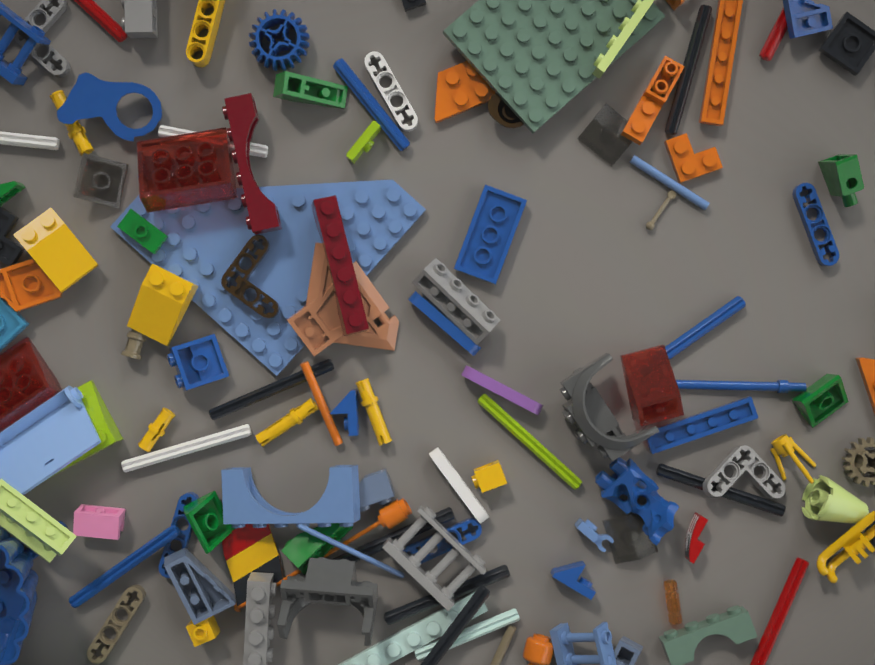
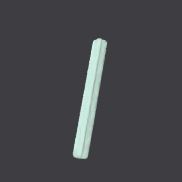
(474, 631)

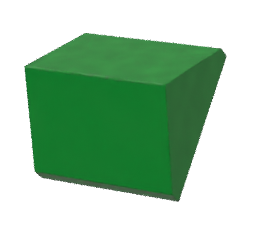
(821, 399)
(207, 520)

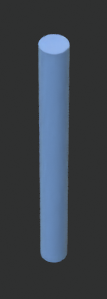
(667, 181)

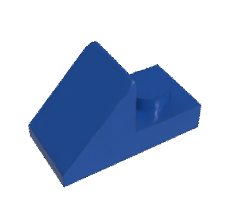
(350, 406)
(569, 576)

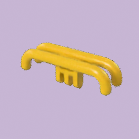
(853, 543)

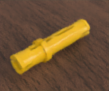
(75, 131)
(369, 400)
(294, 417)

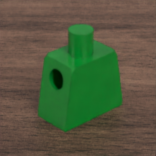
(843, 177)

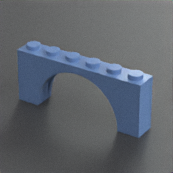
(246, 506)

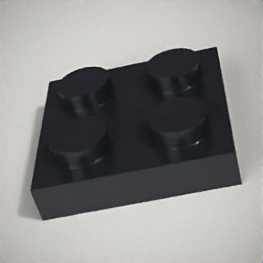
(849, 44)

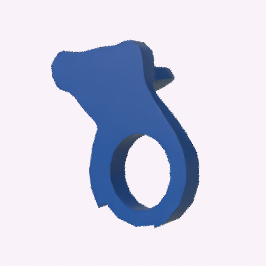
(100, 98)

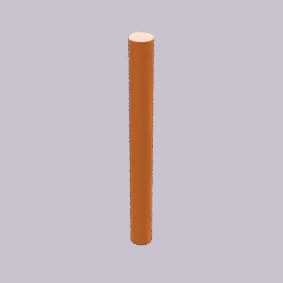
(321, 403)

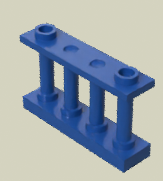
(12, 71)

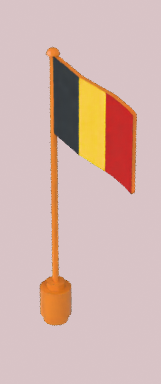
(256, 551)

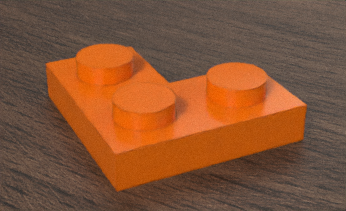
(686, 163)

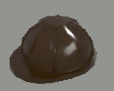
(502, 113)

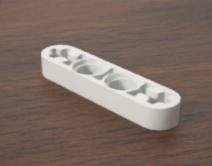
(393, 90)
(459, 485)

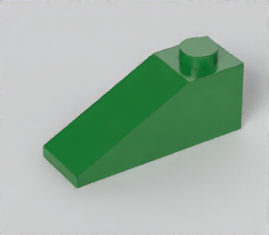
(309, 90)
(307, 546)

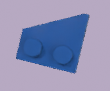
(806, 17)

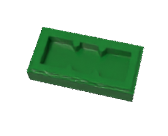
(142, 231)

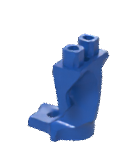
(633, 483)

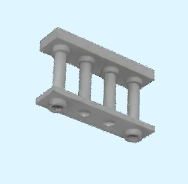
(429, 578)

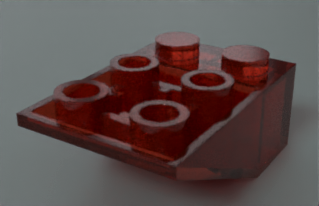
(651, 386)

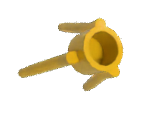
(784, 446)

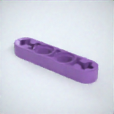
(502, 390)

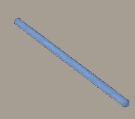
(350, 550)

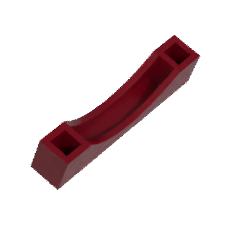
(243, 118)
(340, 264)

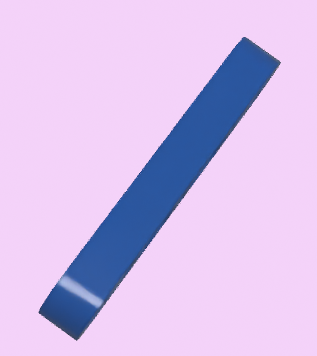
(819, 223)
(444, 323)
(185, 535)
(443, 546)

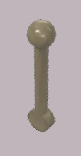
(670, 195)

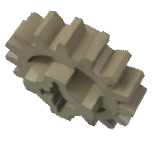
(858, 462)

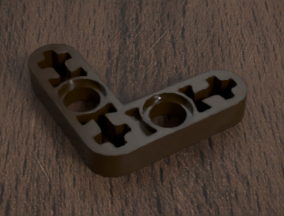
(243, 283)

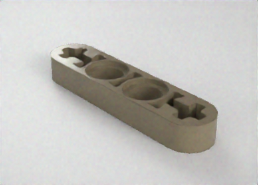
(115, 623)

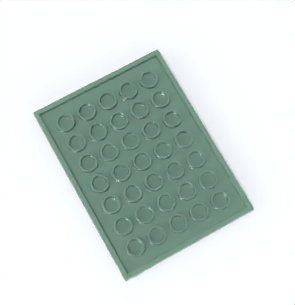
(542, 49)

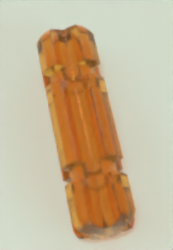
(672, 601)

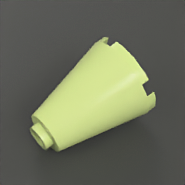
(832, 503)

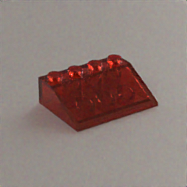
(185, 170)
(24, 382)

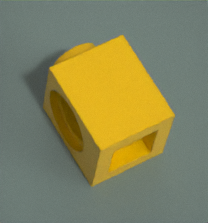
(489, 476)
(203, 631)

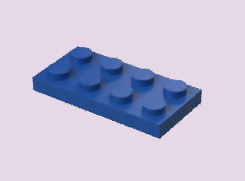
(490, 234)

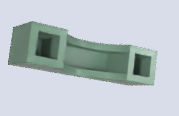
(681, 643)

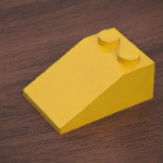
(56, 250)
(161, 304)

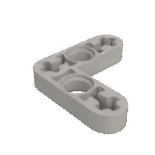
(50, 20)
(747, 467)

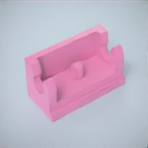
(98, 521)

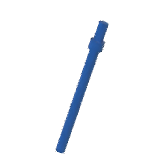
(780, 386)

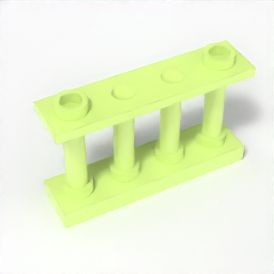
(32, 524)

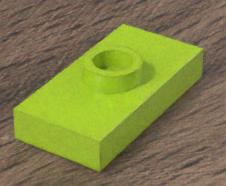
(364, 142)

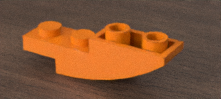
(652, 100)

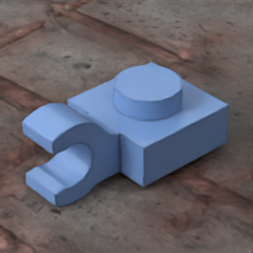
(589, 530)

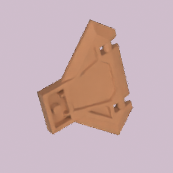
(319, 320)

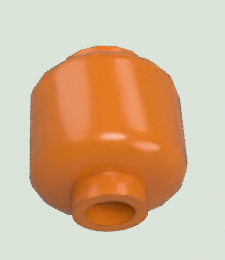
(538, 650)

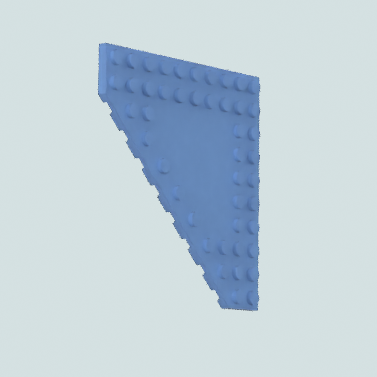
(212, 234)

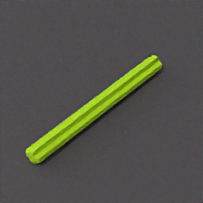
(529, 441)

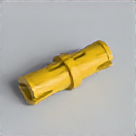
(156, 429)

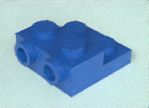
(197, 363)

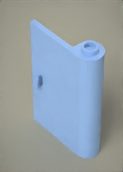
(46, 440)

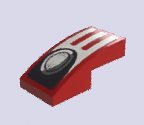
(692, 544)

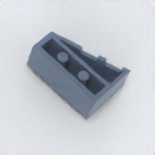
(197, 586)

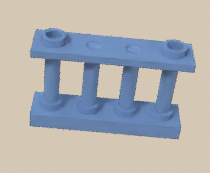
(564, 651)

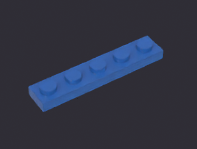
(702, 424)

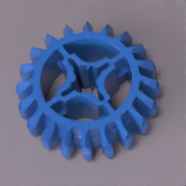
(282, 32)

